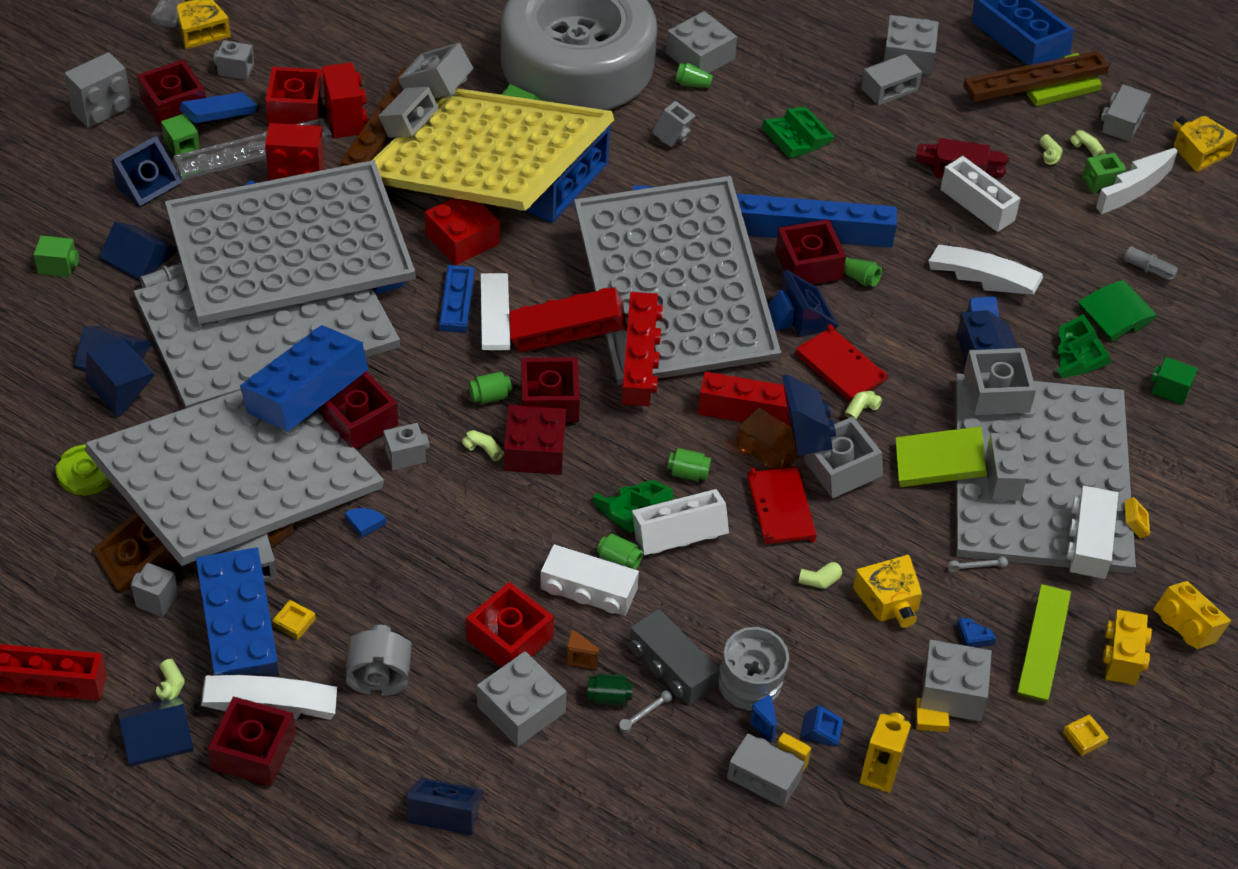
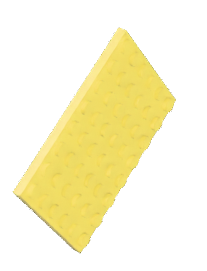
(491, 148)

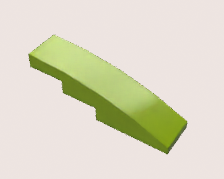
(1044, 643)

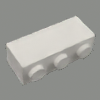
(980, 193)
(680, 522)
(1092, 532)
(589, 580)

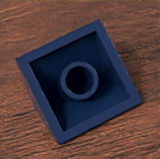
(145, 172)
(135, 250)
(811, 310)
(98, 336)
(117, 374)
(155, 731)
(444, 805)

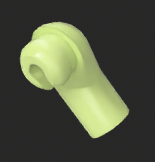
(1090, 142)
(1053, 150)
(862, 401)
(485, 441)
(822, 578)
(173, 683)

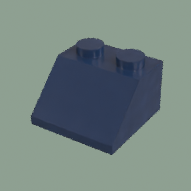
(983, 331)
(808, 417)

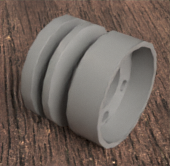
(752, 666)

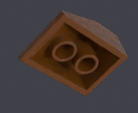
(129, 550)

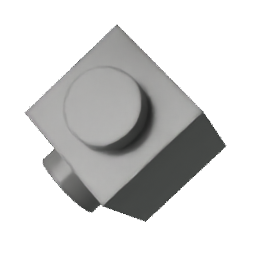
(234, 60)
(674, 124)
(405, 446)
(154, 589)

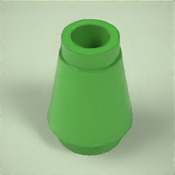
(692, 76)
(863, 271)

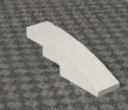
(1141, 178)
(991, 270)
(495, 311)
(280, 693)

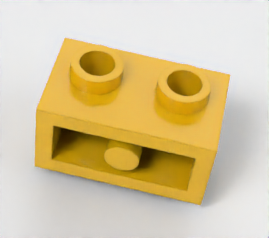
(1191, 615)
(1126, 647)

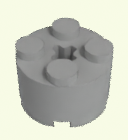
(378, 661)

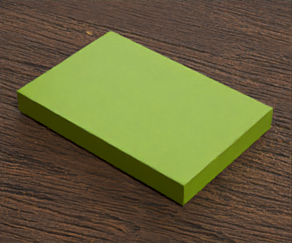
(1064, 90)
(941, 456)

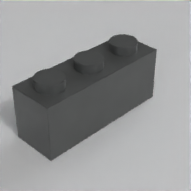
(673, 657)

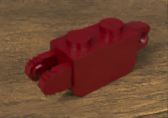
(949, 150)

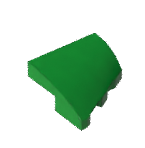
(1080, 348)
(620, 507)

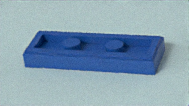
(218, 107)
(457, 299)

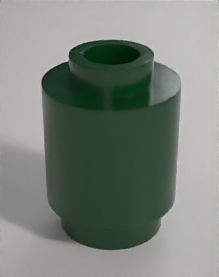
(609, 689)

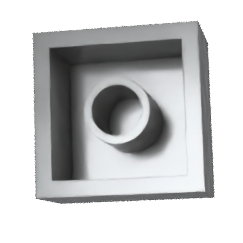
(914, 38)
(701, 43)
(439, 70)
(98, 89)
(999, 381)
(850, 462)
(956, 680)
(521, 698)

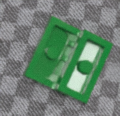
(797, 132)
(1117, 310)

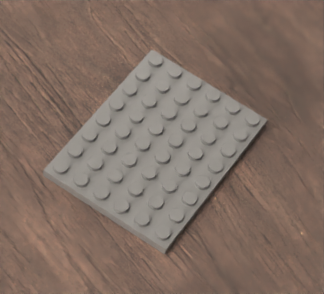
(288, 241)
(697, 258)
(224, 353)
(1067, 442)
(227, 476)

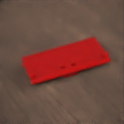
(844, 371)
(786, 510)

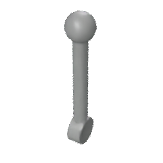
(954, 566)
(626, 725)

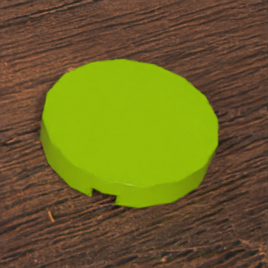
(79, 473)

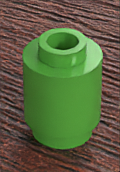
(490, 388)
(689, 465)
(619, 551)

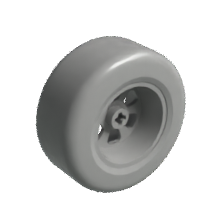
(579, 49)

